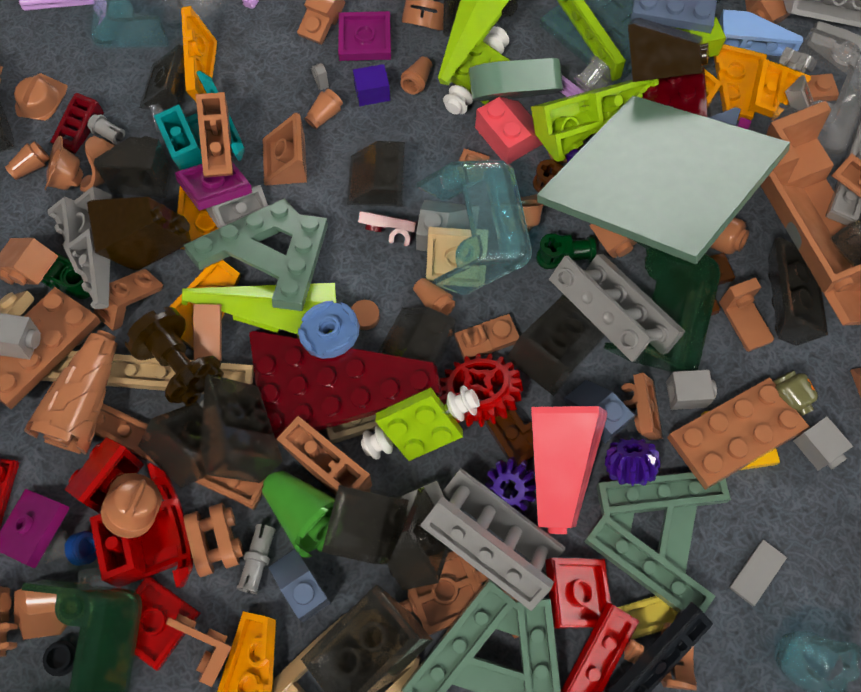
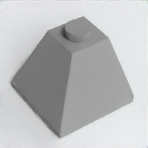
(439, 215)

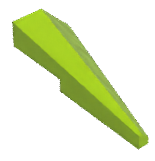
(470, 27)
(570, 120)
(254, 304)

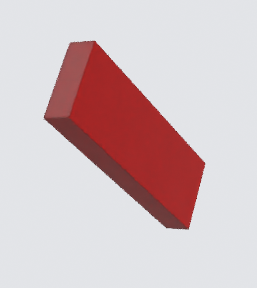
(601, 651)

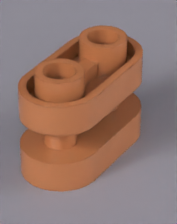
(228, 549)

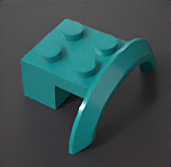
(182, 132)

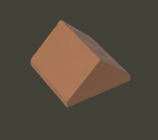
(285, 153)

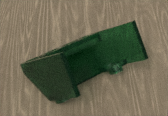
(687, 296)
(106, 634)

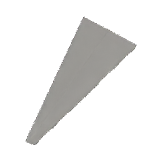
(75, 227)

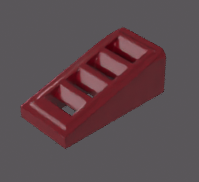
(81, 107)

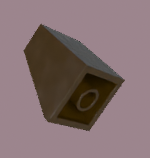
(664, 51)
(136, 230)

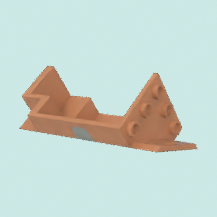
(801, 200)

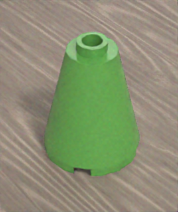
(300, 510)

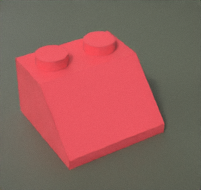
(507, 128)

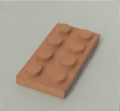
(62, 327)
(737, 433)

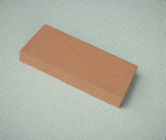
(207, 330)

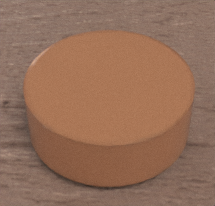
(367, 314)

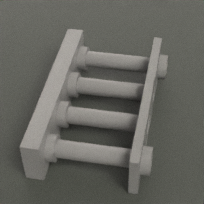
(617, 306)
(485, 551)

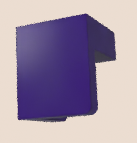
(371, 85)

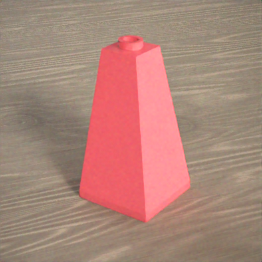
(563, 461)

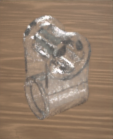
(594, 76)

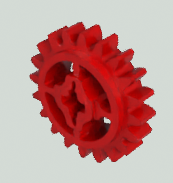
(485, 378)

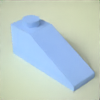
(756, 33)

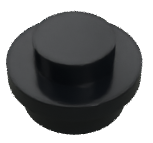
(59, 658)

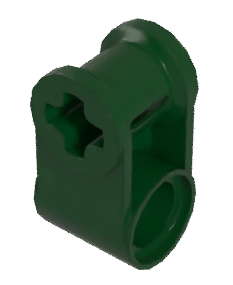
(64, 278)

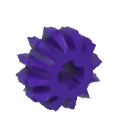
(632, 461)
(524, 486)

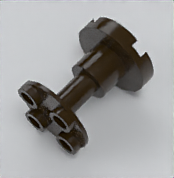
(159, 338)

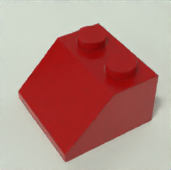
(95, 477)

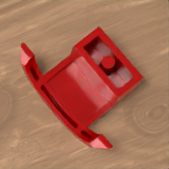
(159, 549)

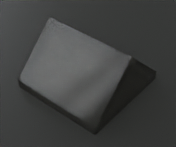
(166, 81)

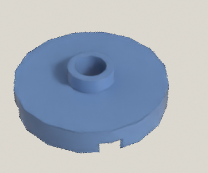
(320, 321)

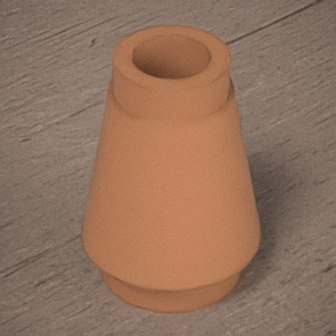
(416, 76)
(324, 108)
(27, 160)
(434, 296)

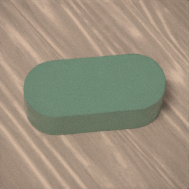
(515, 79)

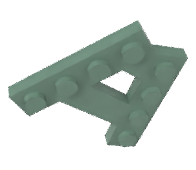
(242, 241)
(663, 570)
(454, 656)

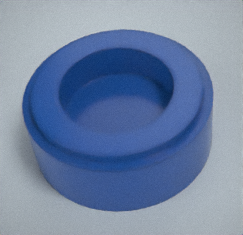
(80, 548)

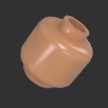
(732, 238)

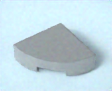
(320, 76)

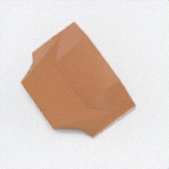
(36, 614)

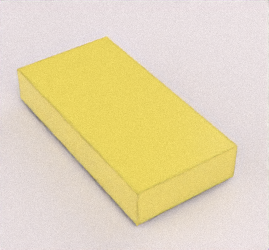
(651, 615)

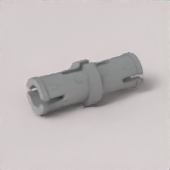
(256, 559)

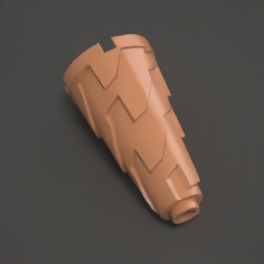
(73, 404)

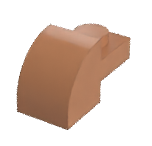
(318, 19)

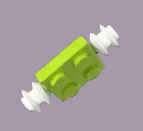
(488, 51)
(420, 424)

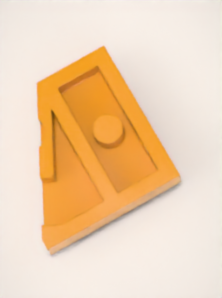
(770, 86)

